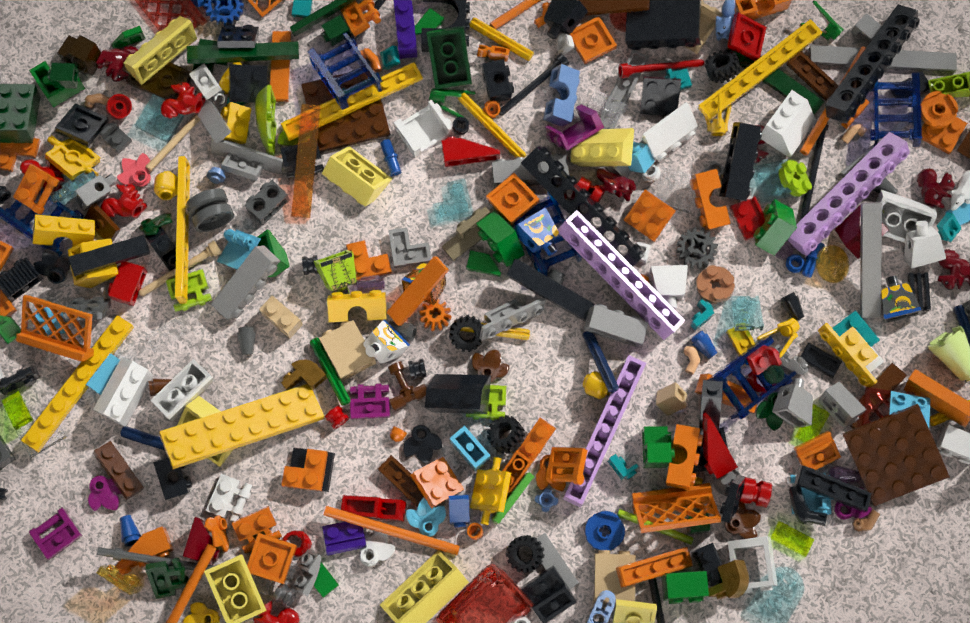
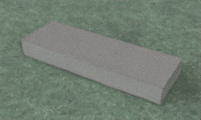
(213, 121)
(552, 558)

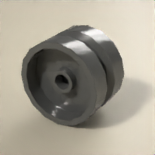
(209, 210)

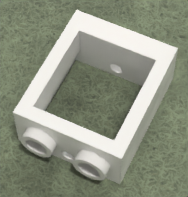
(753, 543)

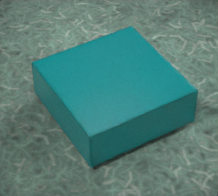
(302, 8)
(390, 57)

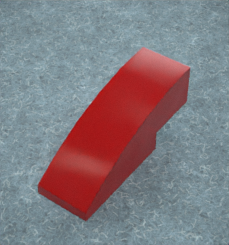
(374, 507)

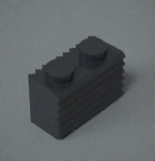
(19, 279)
(709, 561)

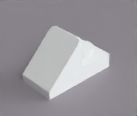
(205, 81)

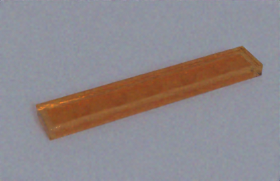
(306, 161)

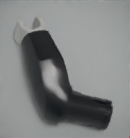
(801, 508)

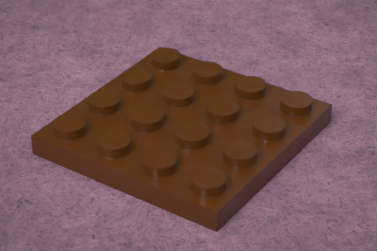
(354, 128)
(896, 455)

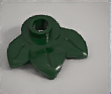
(151, 227)
(765, 410)

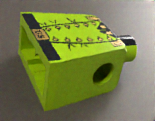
(337, 271)

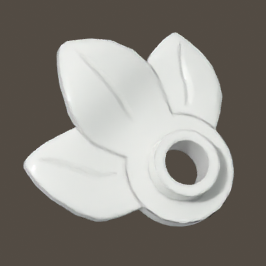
(378, 547)

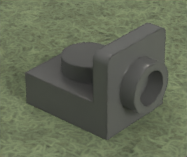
(115, 137)

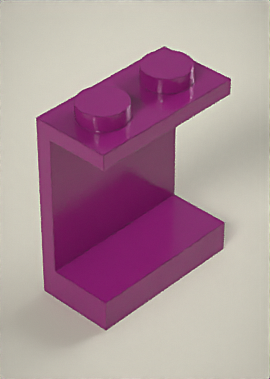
(587, 126)

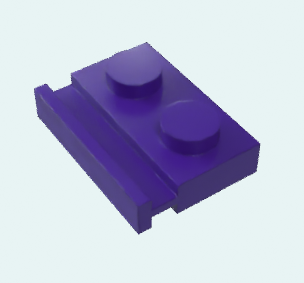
(343, 537)

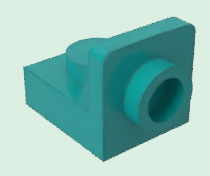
(680, 74)
(948, 227)
(701, 318)
(619, 466)

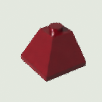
(850, 231)
(197, 542)

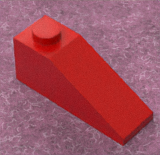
(462, 151)
(715, 451)

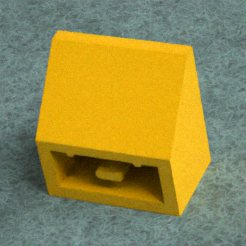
(95, 277)

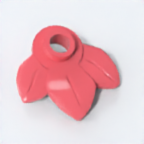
(134, 169)

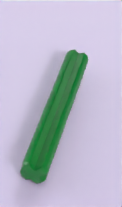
(330, 371)

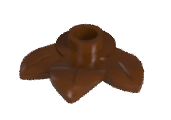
(490, 363)
(746, 521)

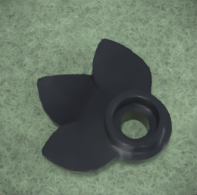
(53, 264)
(423, 446)

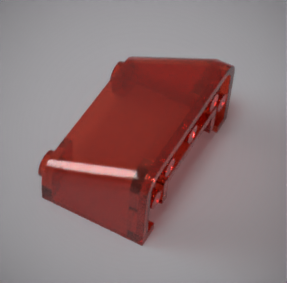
(487, 599)

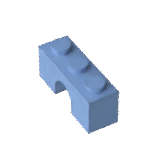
(566, 82)

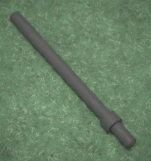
(118, 554)

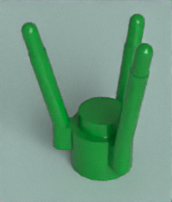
(833, 29)
(439, 96)

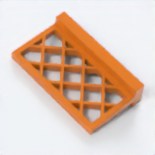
(54, 342)
(675, 499)

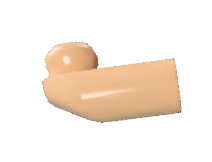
(852, 131)
(694, 358)

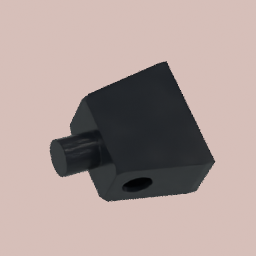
(564, 16)

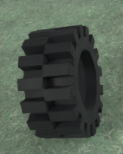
(716, 72)
(455, 336)
(512, 440)
(537, 553)

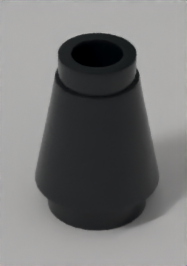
(793, 306)

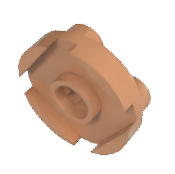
(719, 294)

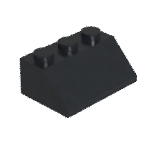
(458, 394)

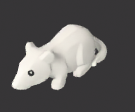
(962, 192)

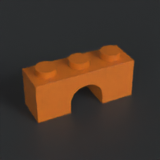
(759, 8)
(703, 184)
(682, 474)

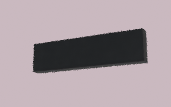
(109, 255)
(833, 488)

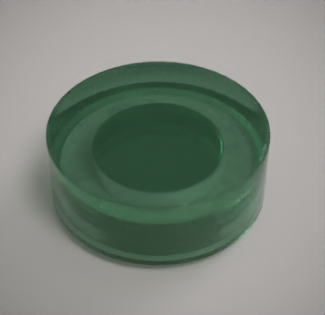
(773, 374)

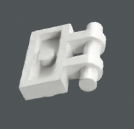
(223, 495)

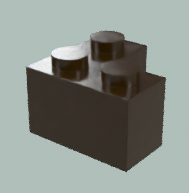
(80, 52)

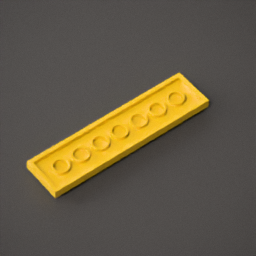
(240, 426)

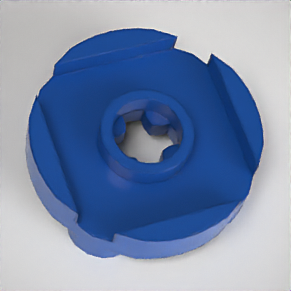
(614, 525)

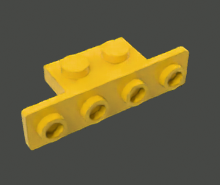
(853, 351)

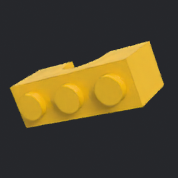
(49, 228)
(372, 302)

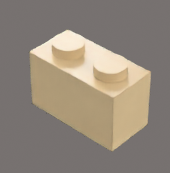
(281, 317)

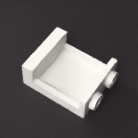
(424, 129)

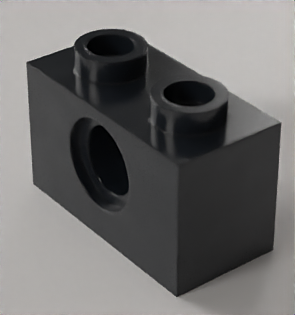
(493, 71)
(171, 488)

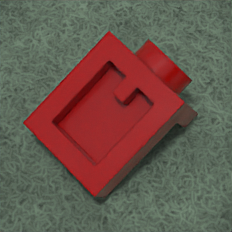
(763, 358)

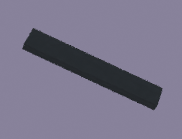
(549, 289)

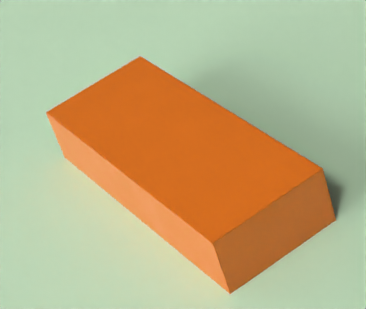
(940, 397)

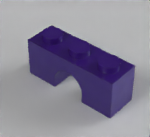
(405, 29)

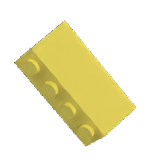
(160, 49)
(425, 591)

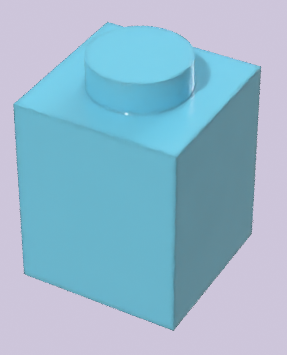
(641, 158)

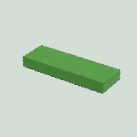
(513, 497)

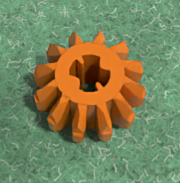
(441, 318)

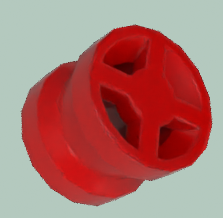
(336, 417)

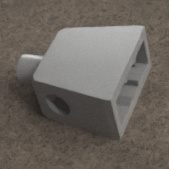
(88, 195)
(794, 404)

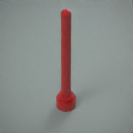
(627, 70)

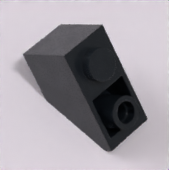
(164, 248)

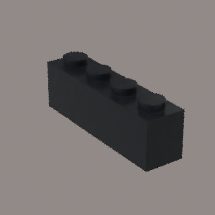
(740, 161)

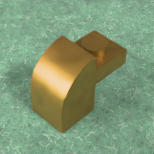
(306, 371)
(734, 579)

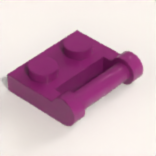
(57, 539)

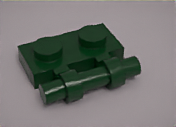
(161, 577)

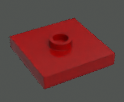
(746, 36)

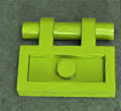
(196, 283)
(496, 398)

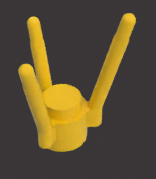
(719, 126)
(788, 329)

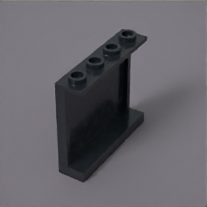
(664, 25)

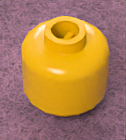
(166, 185)
(594, 385)

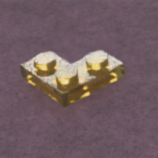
(127, 583)

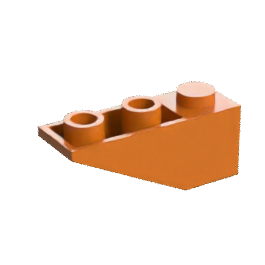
(151, 543)

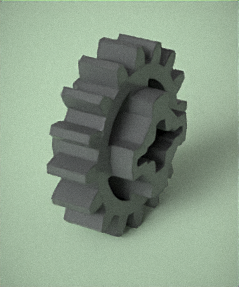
(703, 243)

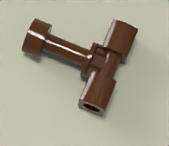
(407, 393)

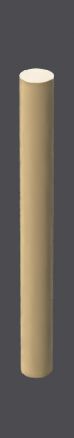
(173, 142)

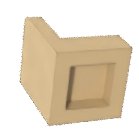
(671, 399)

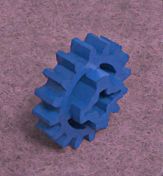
(224, 10)

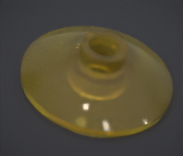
(826, 264)

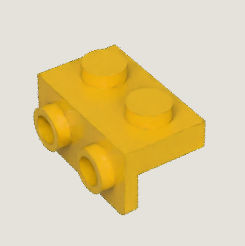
(237, 119)

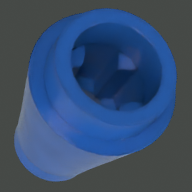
(704, 344)
(129, 531)

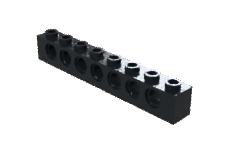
(872, 64)
(559, 193)

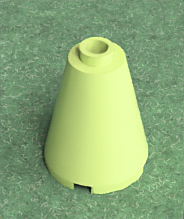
(953, 352)

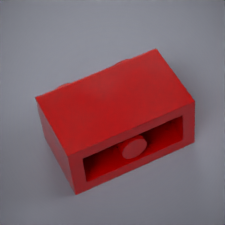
(127, 283)

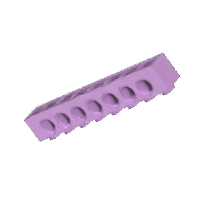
(848, 193)
(620, 275)
(606, 428)

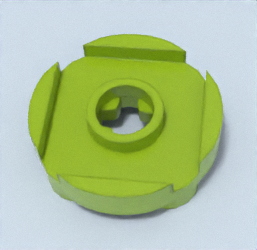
(794, 177)

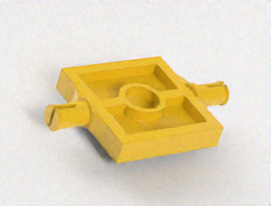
(71, 157)
(490, 490)

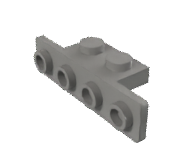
(245, 161)
(508, 315)

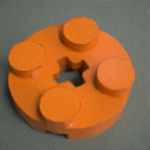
(934, 119)

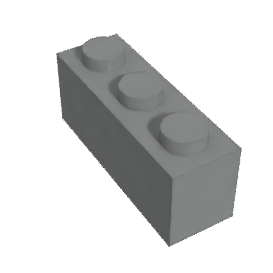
(616, 325)

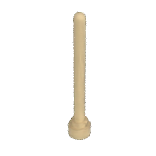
(211, 250)

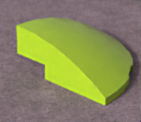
(265, 118)

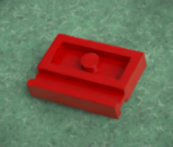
(748, 216)

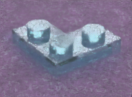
(457, 206)

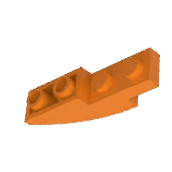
(528, 452)

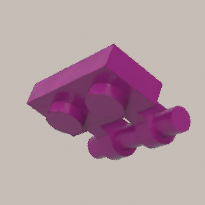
(370, 407)

